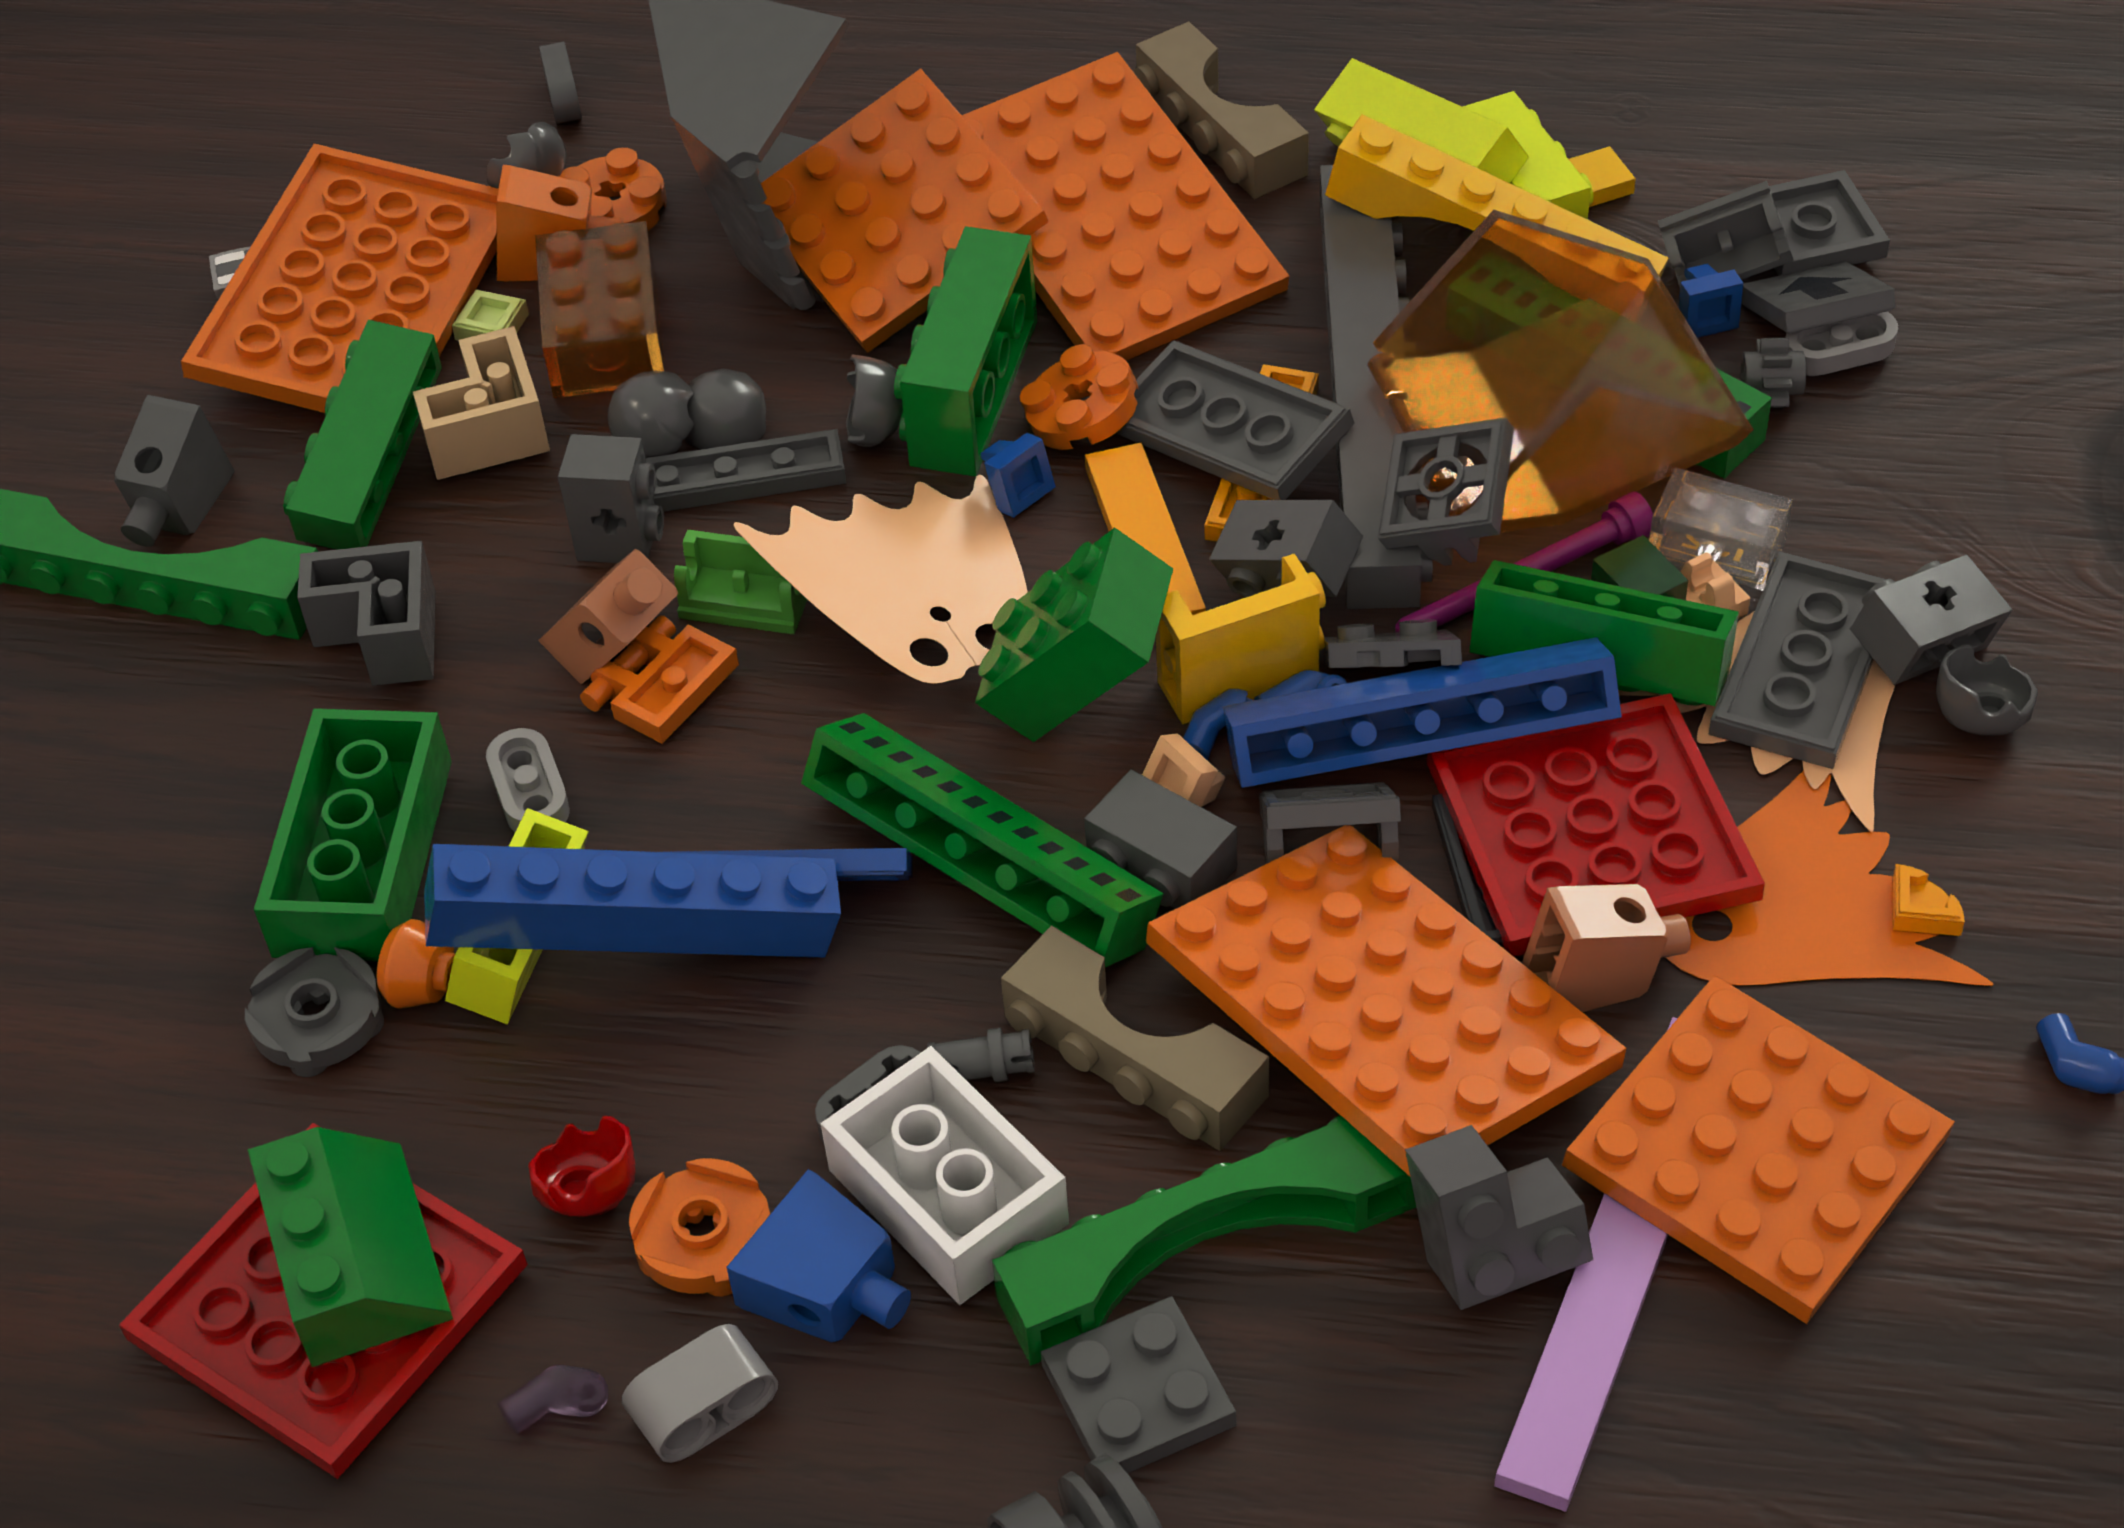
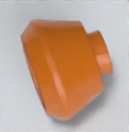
(411, 971)

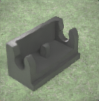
(1728, 234)

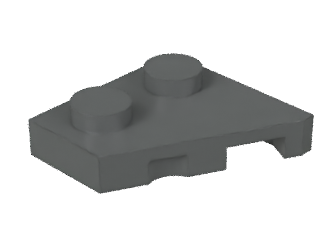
(1416, 642)

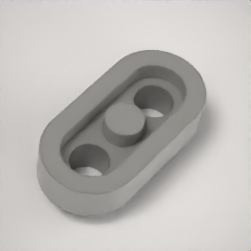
(1846, 343)
(526, 776)

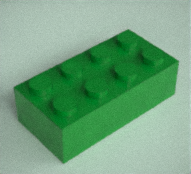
(967, 351)
(354, 831)

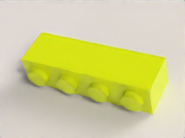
(1421, 116)

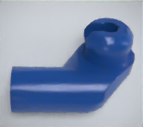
(1210, 720)

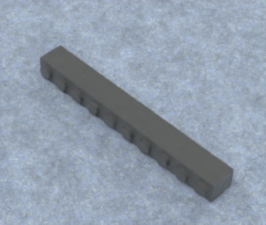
(1360, 303)

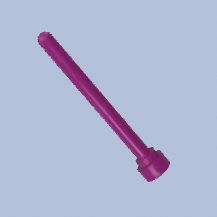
(1622, 522)

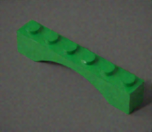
(233, 586)
(1081, 1274)

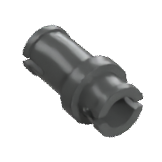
(990, 1055)

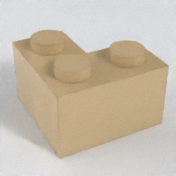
(488, 414)

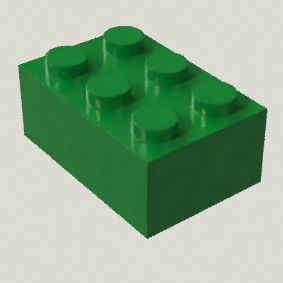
(1074, 635)

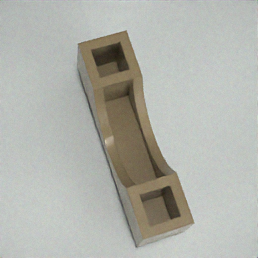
(1252, 144)
(1196, 1080)

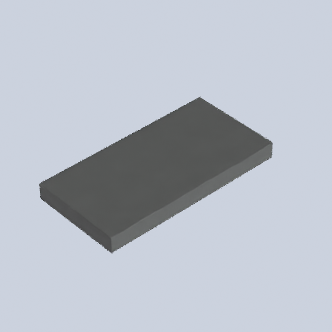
(1233, 421)
(1798, 663)

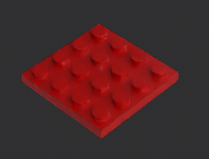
(1596, 809)
(232, 1334)

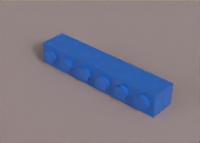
(1422, 712)
(630, 901)

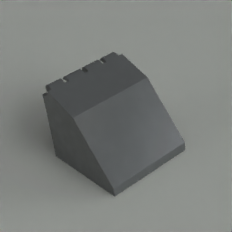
(730, 89)

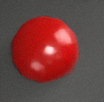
(584, 1170)

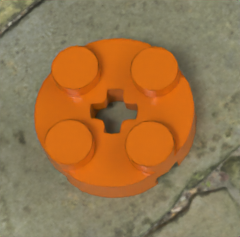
(624, 176)
(1055, 403)
(665, 1206)

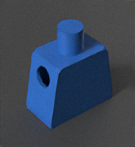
(818, 1265)

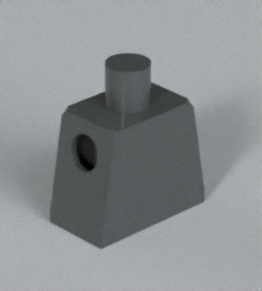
(170, 470)

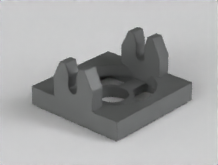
(1488, 447)
(1330, 807)

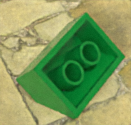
(348, 1241)

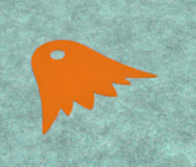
(1818, 905)

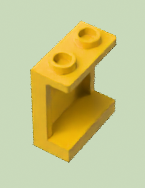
(1240, 643)

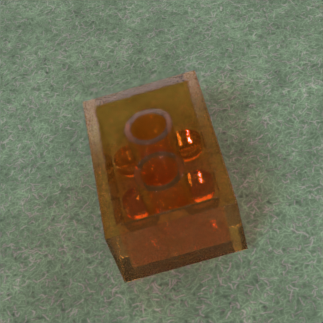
(598, 307)

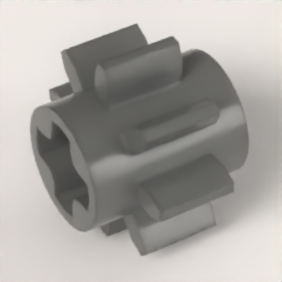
(1774, 370)

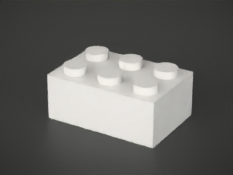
(944, 1172)

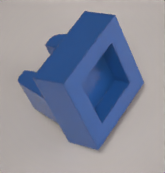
(1710, 299)
(1018, 473)

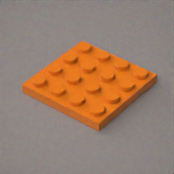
(886, 203)
(1759, 1147)

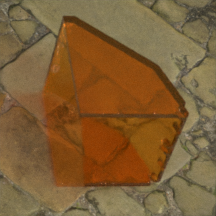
(1576, 357)

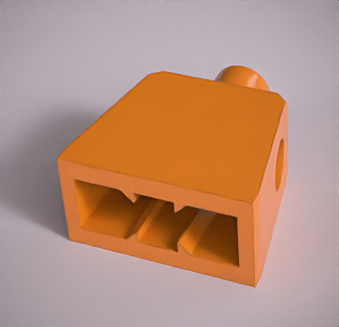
(537, 205)

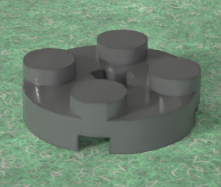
(320, 1039)

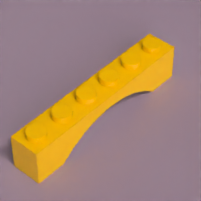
(1400, 176)

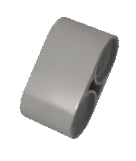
(699, 1393)

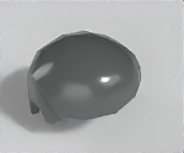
(534, 150)
(873, 408)
(652, 409)
(725, 409)
(1984, 695)

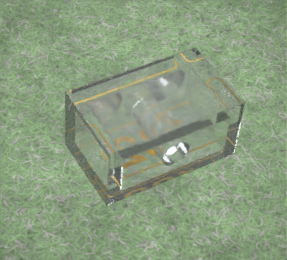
(1729, 521)

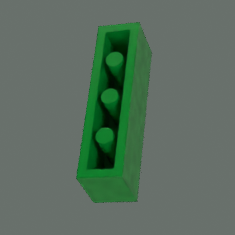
(362, 437)
(1654, 638)

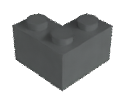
(373, 599)
(1493, 1226)

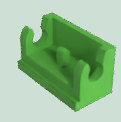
(734, 585)

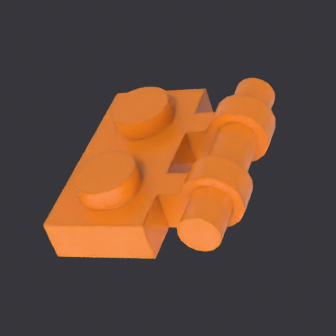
(672, 684)

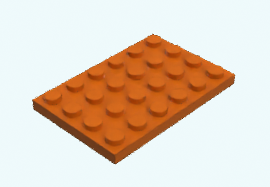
(1136, 222)
(340, 250)
(1384, 996)

